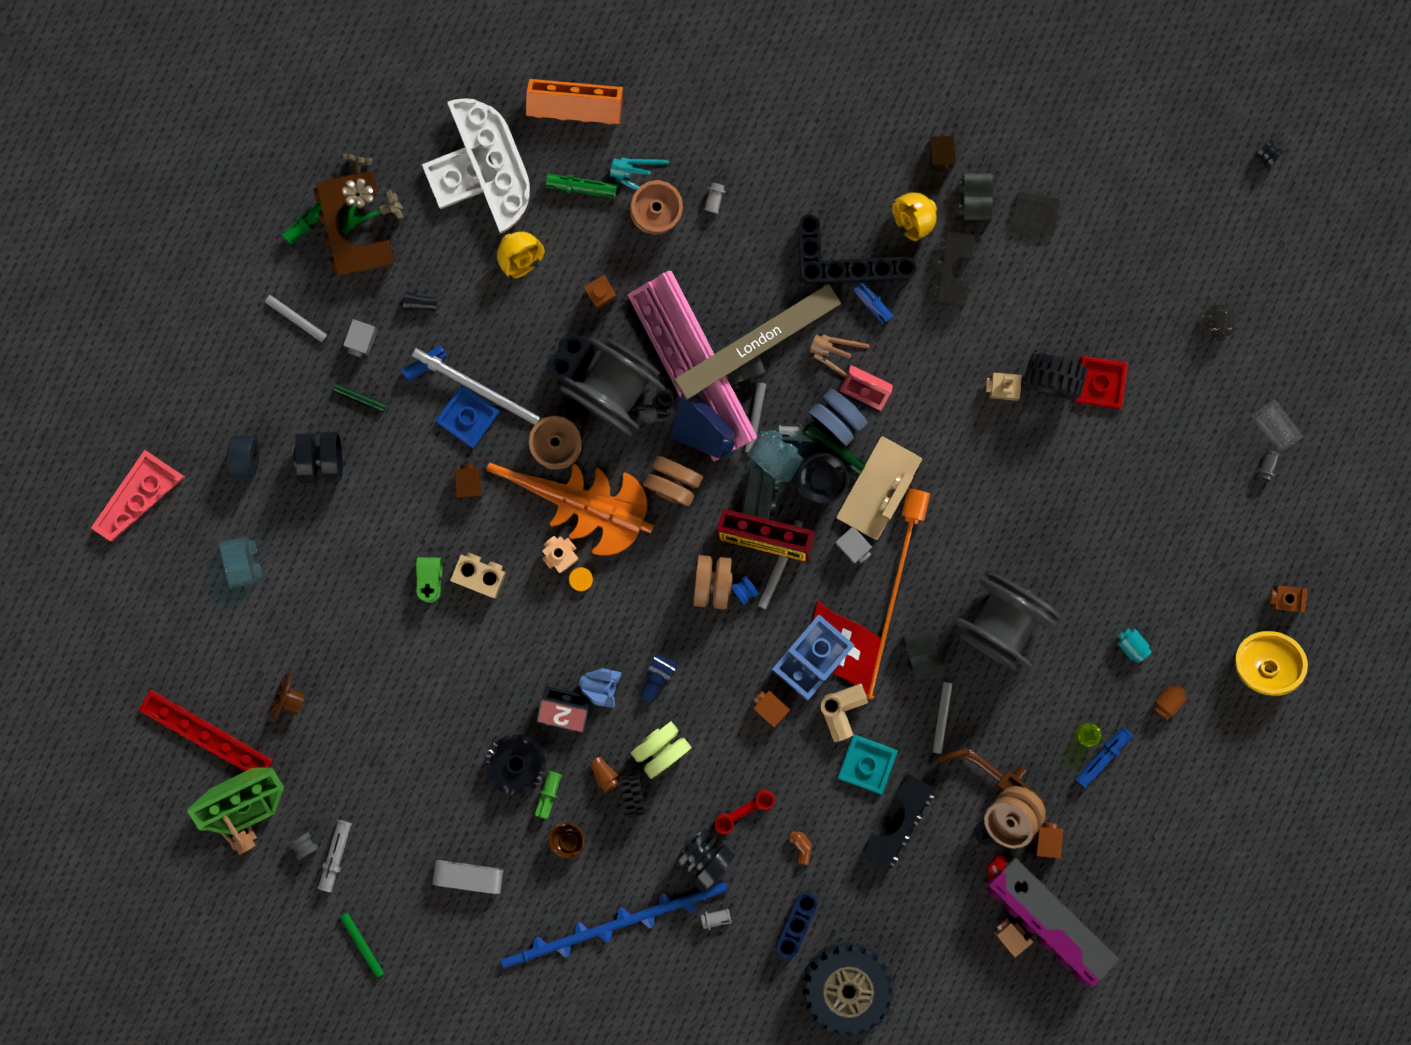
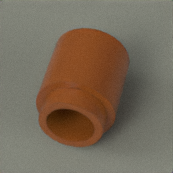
(1170, 701)

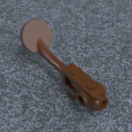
(1003, 780)

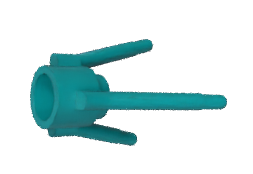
(622, 169)

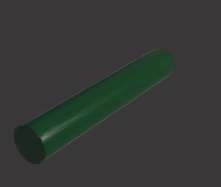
(360, 398)

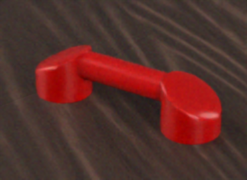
(725, 822)

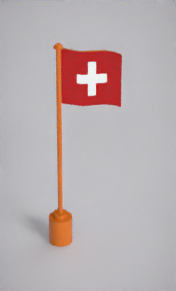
(864, 659)

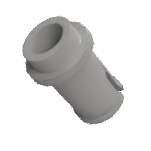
(714, 197)
(715, 919)

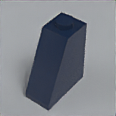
(702, 428)

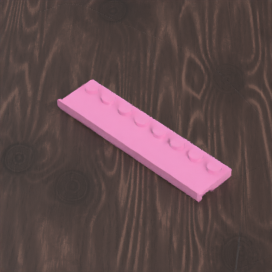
(683, 346)

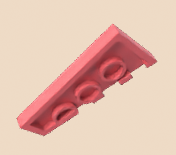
(137, 493)

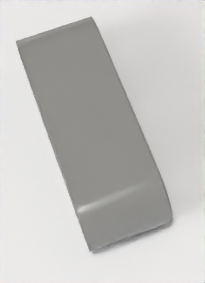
(467, 877)

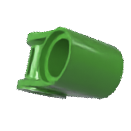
(429, 573)

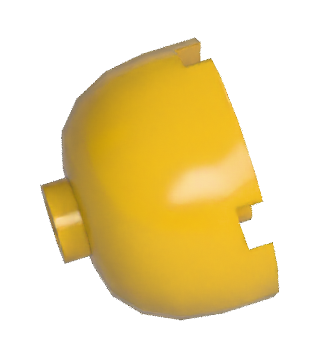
(915, 214)
(518, 252)

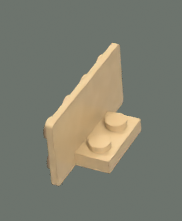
(879, 488)

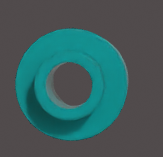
(1133, 645)

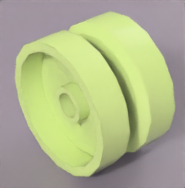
(660, 749)

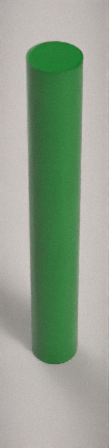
(361, 945)

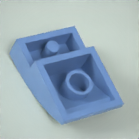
(813, 657)

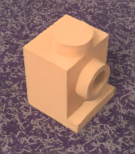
(1012, 937)

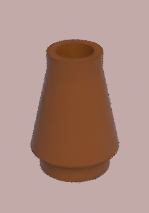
(604, 774)

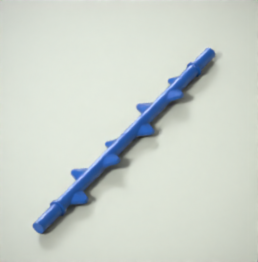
(605, 930)

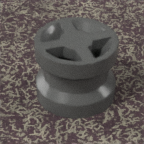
(303, 846)

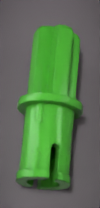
(548, 794)

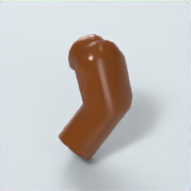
(803, 844)

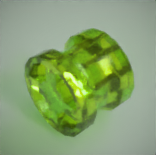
(1084, 734)

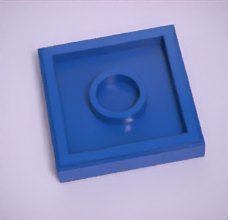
(468, 416)

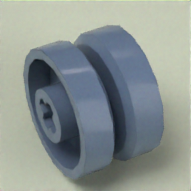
(841, 413)

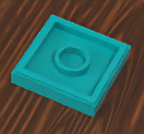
(867, 764)

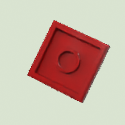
(1103, 382)

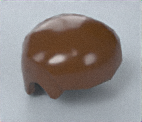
(566, 840)

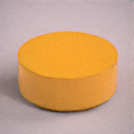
(581, 579)

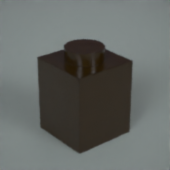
(942, 153)

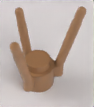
(822, 347)
(240, 841)

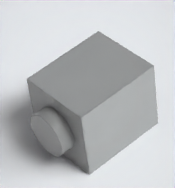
(360, 338)
(854, 546)

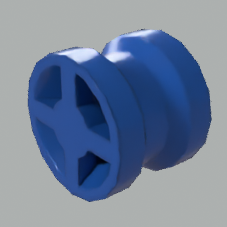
(744, 590)

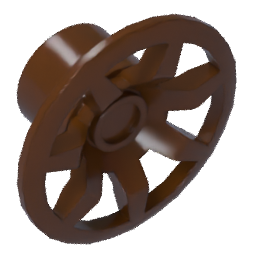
(289, 700)

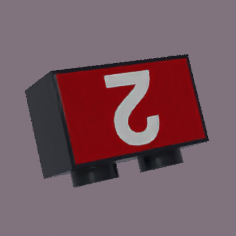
(563, 709)

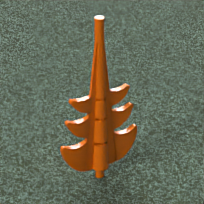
(618, 516)

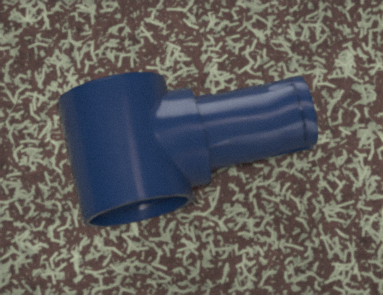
(659, 673)

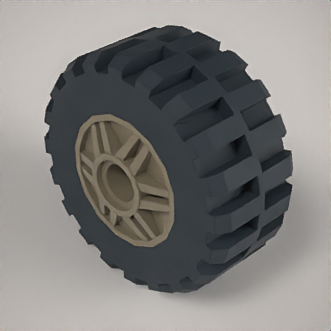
(850, 1012)

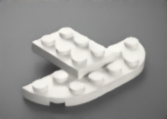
(484, 165)

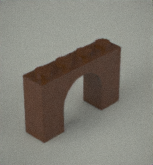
(346, 255)

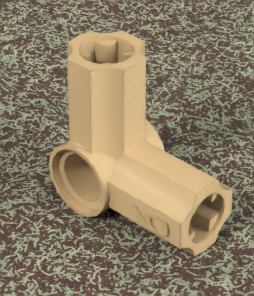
(837, 719)

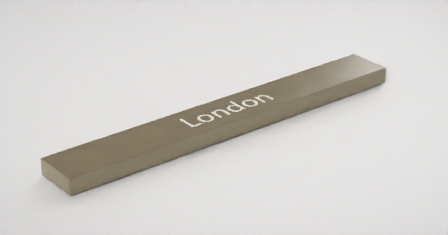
(757, 342)

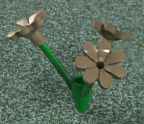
(358, 195)

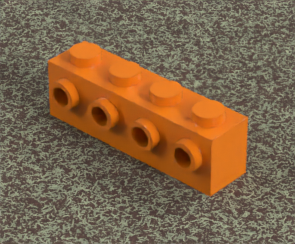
(574, 101)

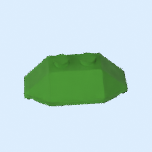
(242, 799)

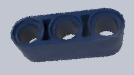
(796, 937)

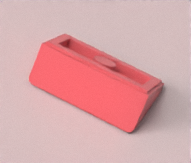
(866, 388)

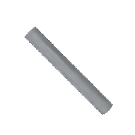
(295, 318)
(756, 411)
(942, 718)

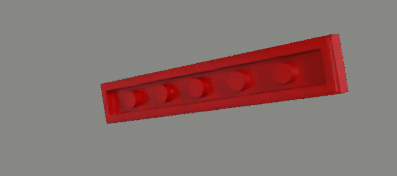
(203, 733)

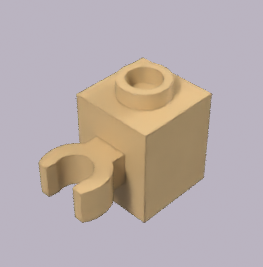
(1004, 386)

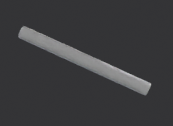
(775, 576)

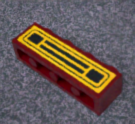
(765, 535)

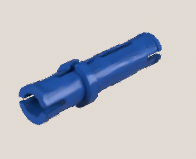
(1104, 757)

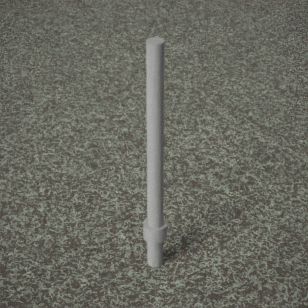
(434, 363)

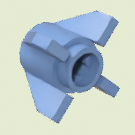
(600, 686)

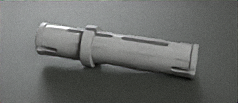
(334, 856)

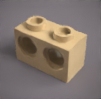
(476, 581)

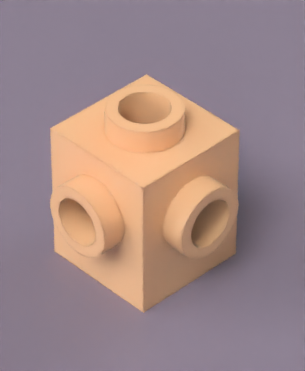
(563, 562)

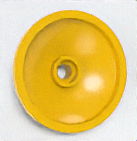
(1271, 652)

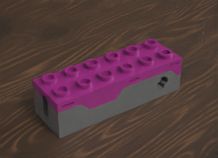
(1049, 919)

